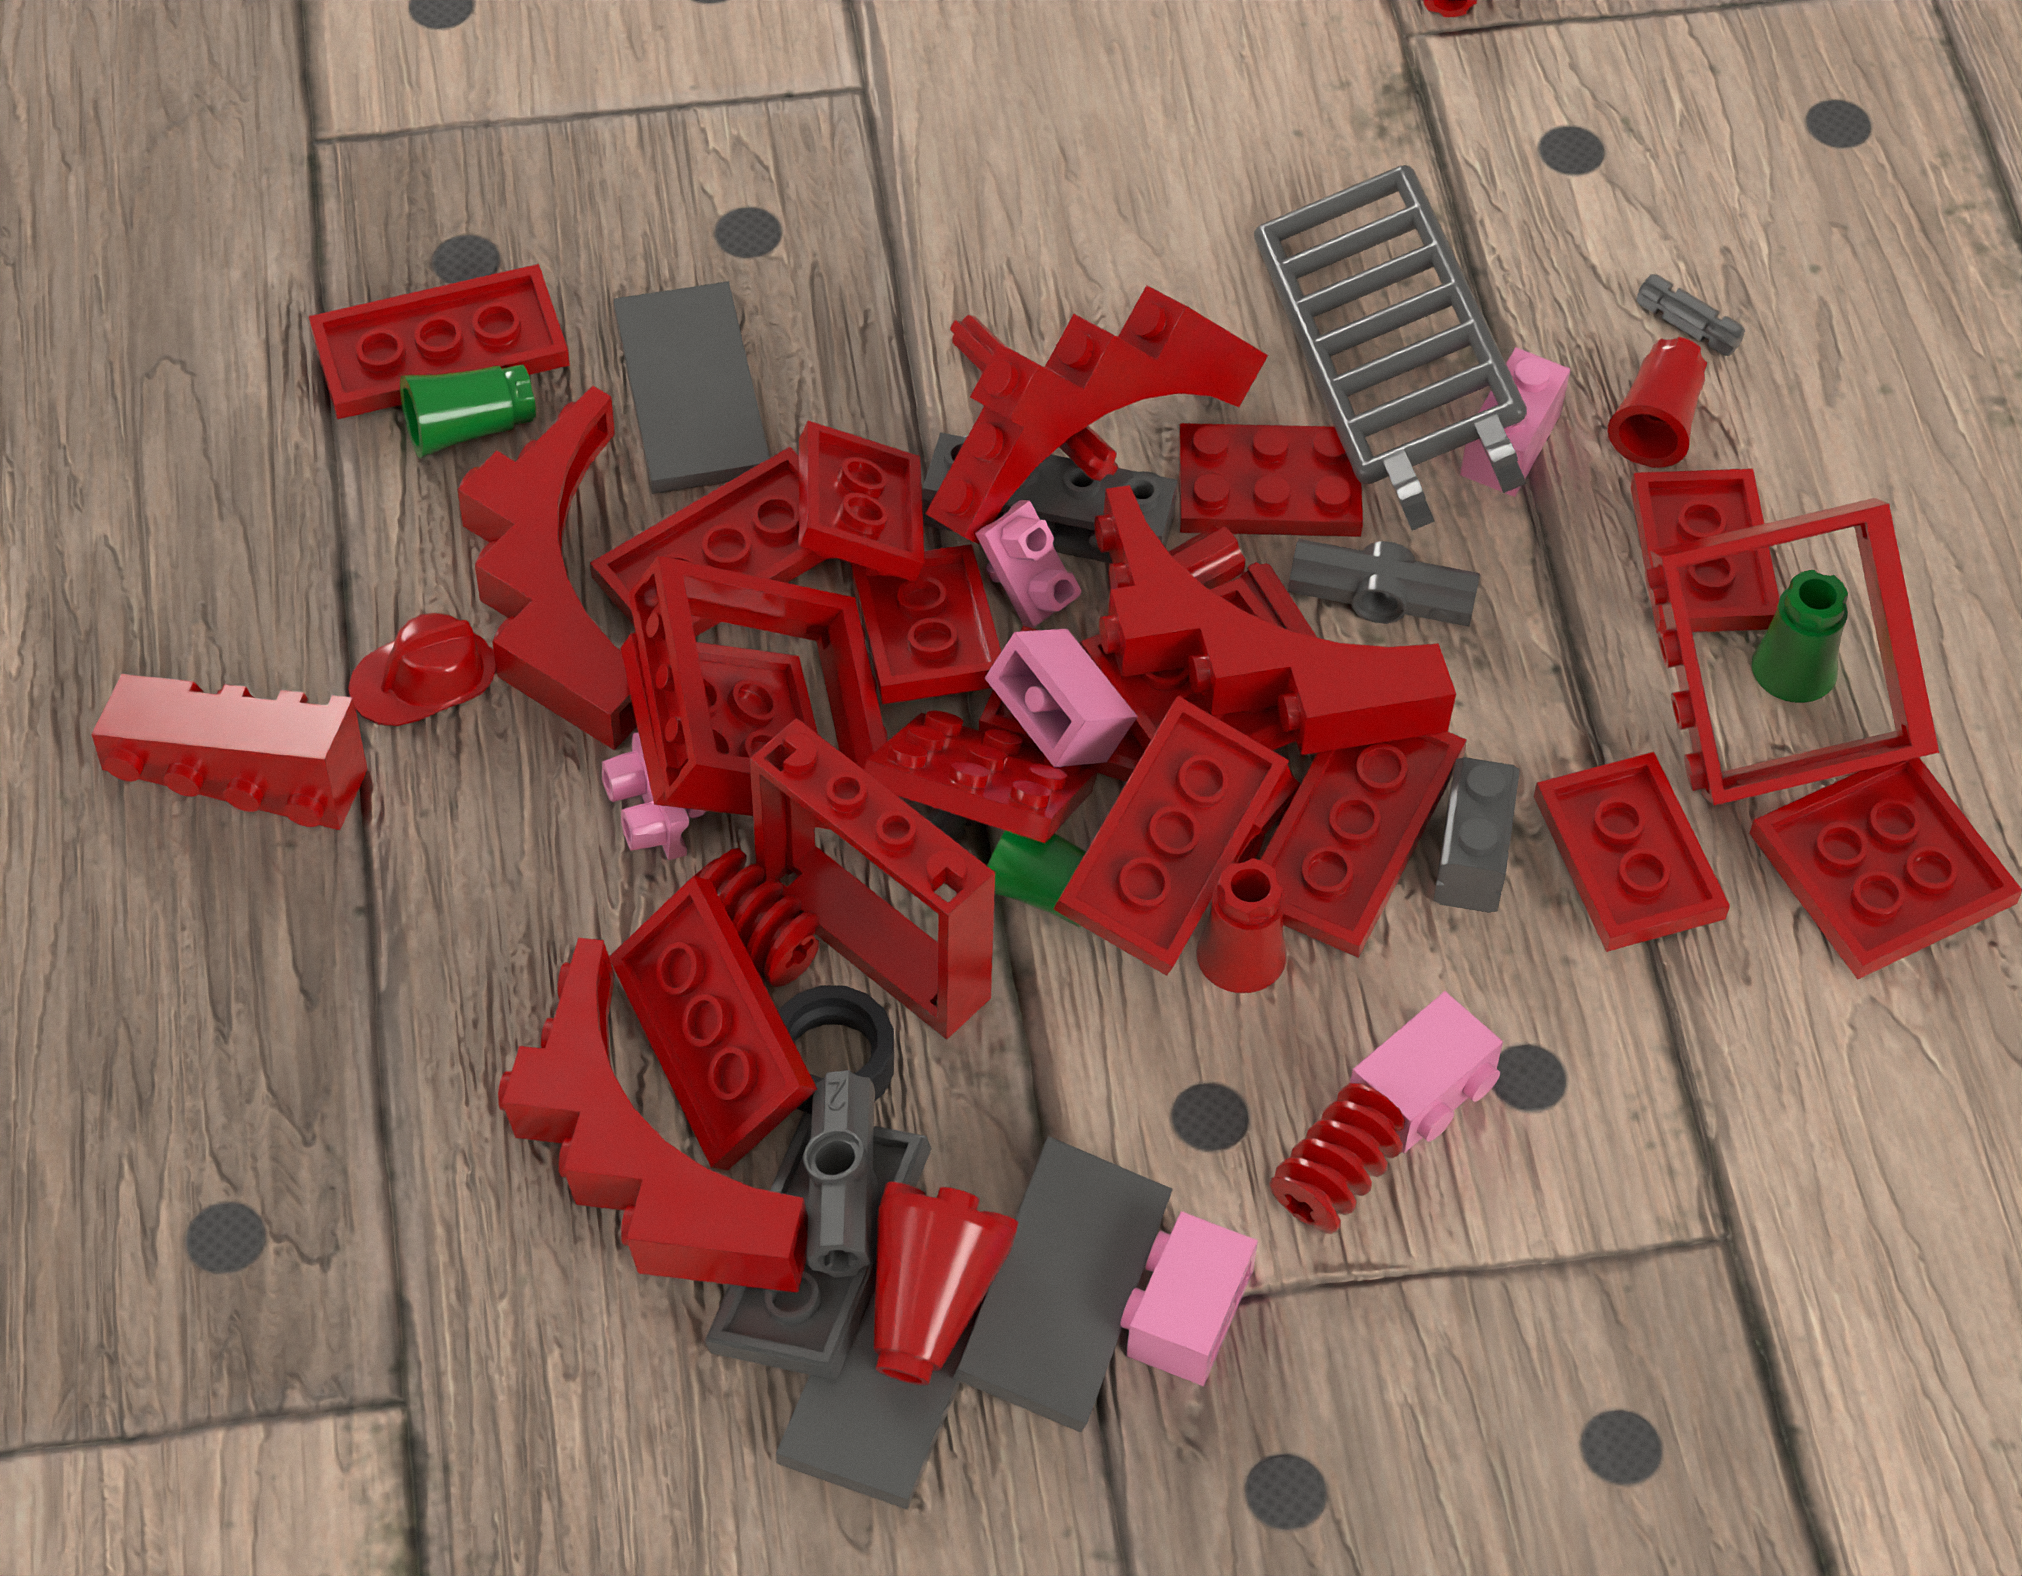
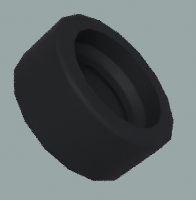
(854, 1010)

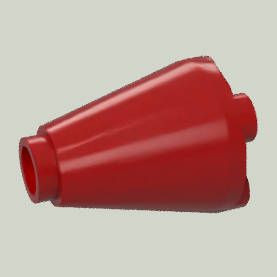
(931, 1275)

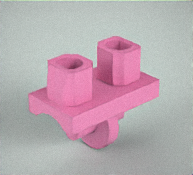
(1027, 564)
(646, 823)

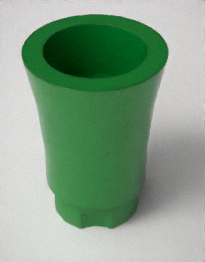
(464, 405)
(1803, 641)
(1034, 869)

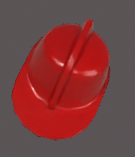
(422, 671)

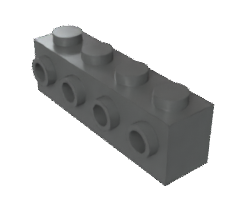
(1066, 498)

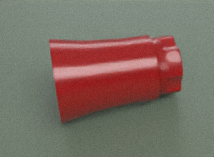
(1659, 409)
(1244, 932)

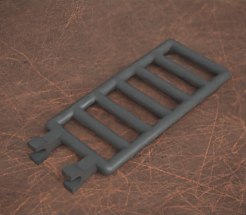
(1453, 292)

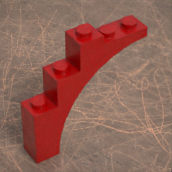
(1089, 374)
(548, 639)
(1323, 688)
(675, 1211)

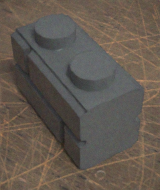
(1477, 835)

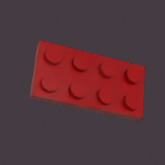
(437, 331)
(737, 528)
(1356, 832)
(1171, 835)
(712, 1023)

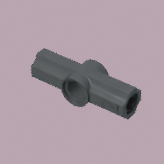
(1383, 582)
(841, 1202)

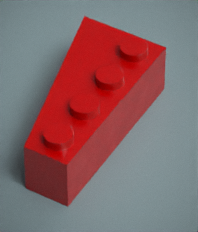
(236, 747)

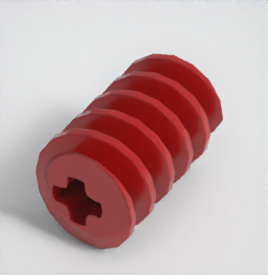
(769, 927)
(1339, 1157)

